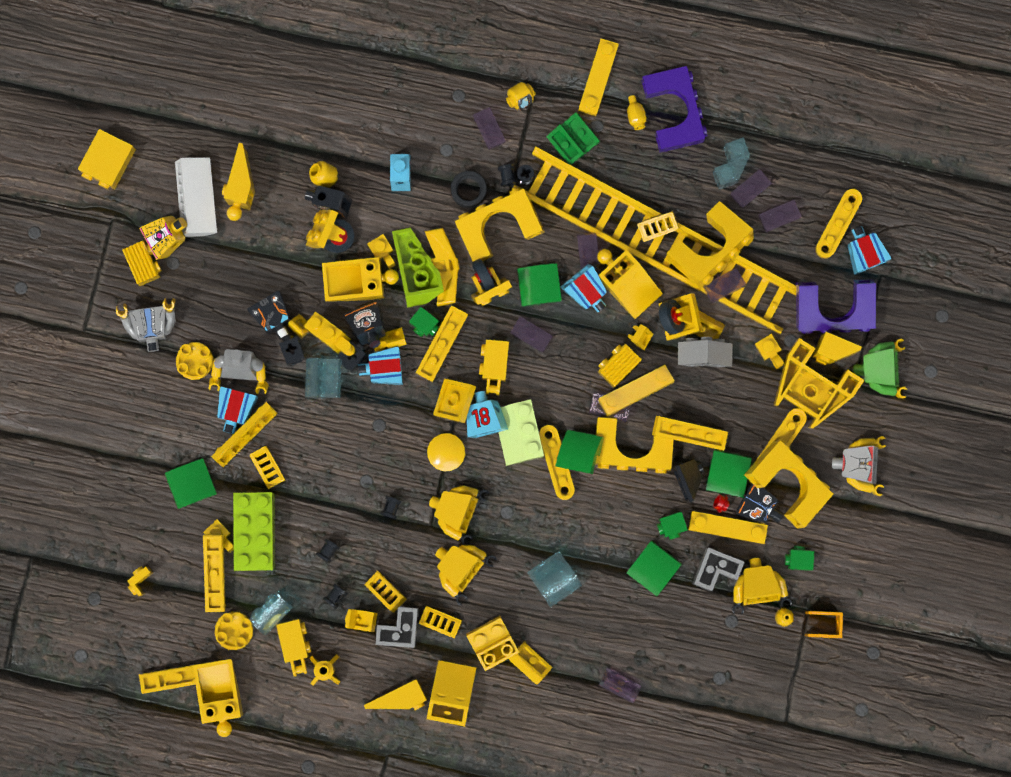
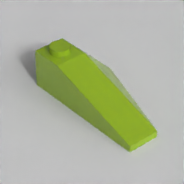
(418, 274)

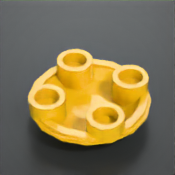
(194, 360)
(446, 452)
(233, 630)

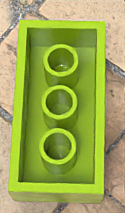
(254, 531)

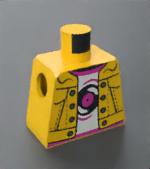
(164, 235)

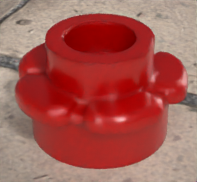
(721, 503)

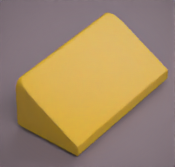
(710, 326)
(530, 663)

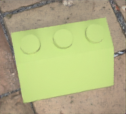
(522, 438)

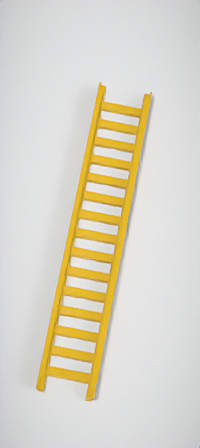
(649, 213)

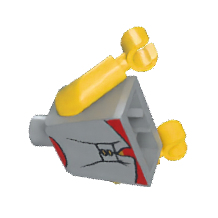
(860, 464)

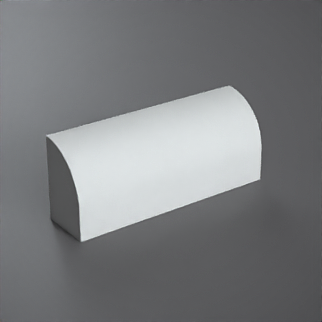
(196, 196)

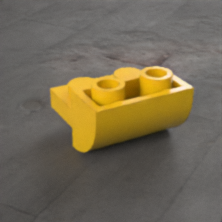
(492, 643)

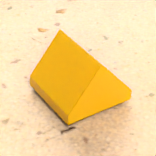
(297, 326)

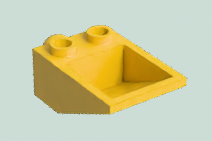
(240, 186)
(351, 280)
(629, 286)
(216, 690)

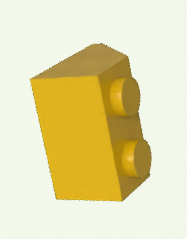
(833, 349)

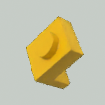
(139, 575)
(361, 620)

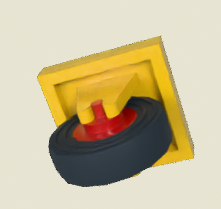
(330, 233)
(490, 289)
(680, 316)

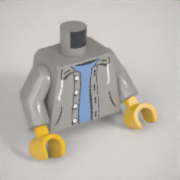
(149, 323)

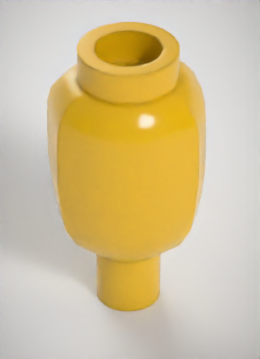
(636, 114)
(780, 617)

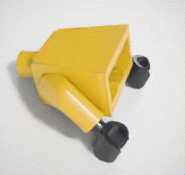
(456, 510)
(459, 567)
(759, 585)

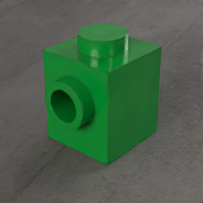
(424, 323)
(672, 525)
(800, 559)

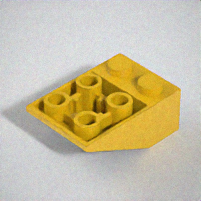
(451, 693)

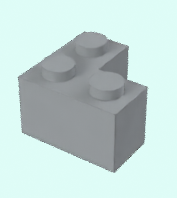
(705, 352)
(712, 565)
(401, 635)

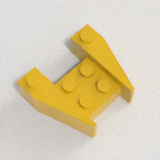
(810, 389)

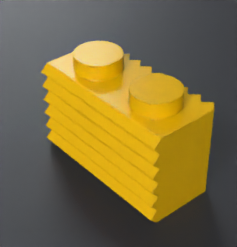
(142, 263)
(619, 365)

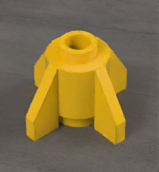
(330, 670)

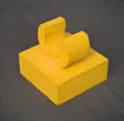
(641, 337)

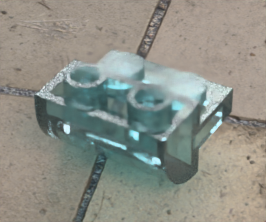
(322, 378)
(554, 579)
(270, 613)

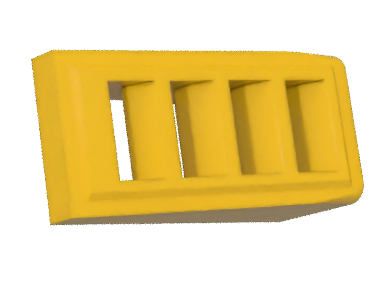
(673, 221)
(255, 455)
(397, 603)
(427, 610)

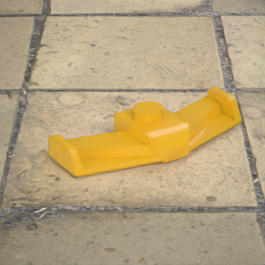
(445, 263)

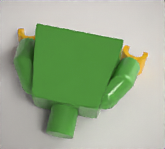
(881, 368)

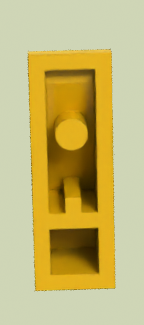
(404, 697)

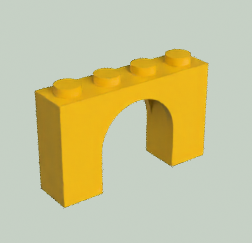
(472, 225)
(704, 268)
(658, 458)
(812, 491)

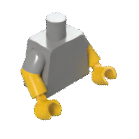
(238, 365)

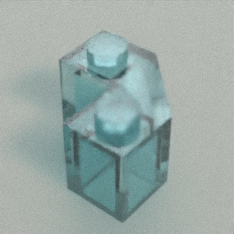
(737, 156)

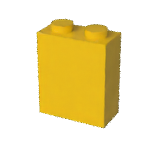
(106, 160)

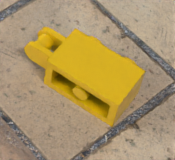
(329, 334)
(494, 364)
(294, 644)

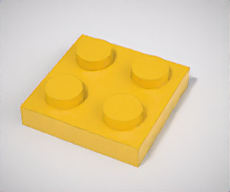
(454, 400)

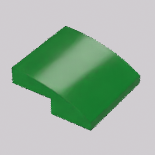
(573, 138)
(539, 284)
(579, 451)
(727, 473)
(190, 483)
(654, 568)

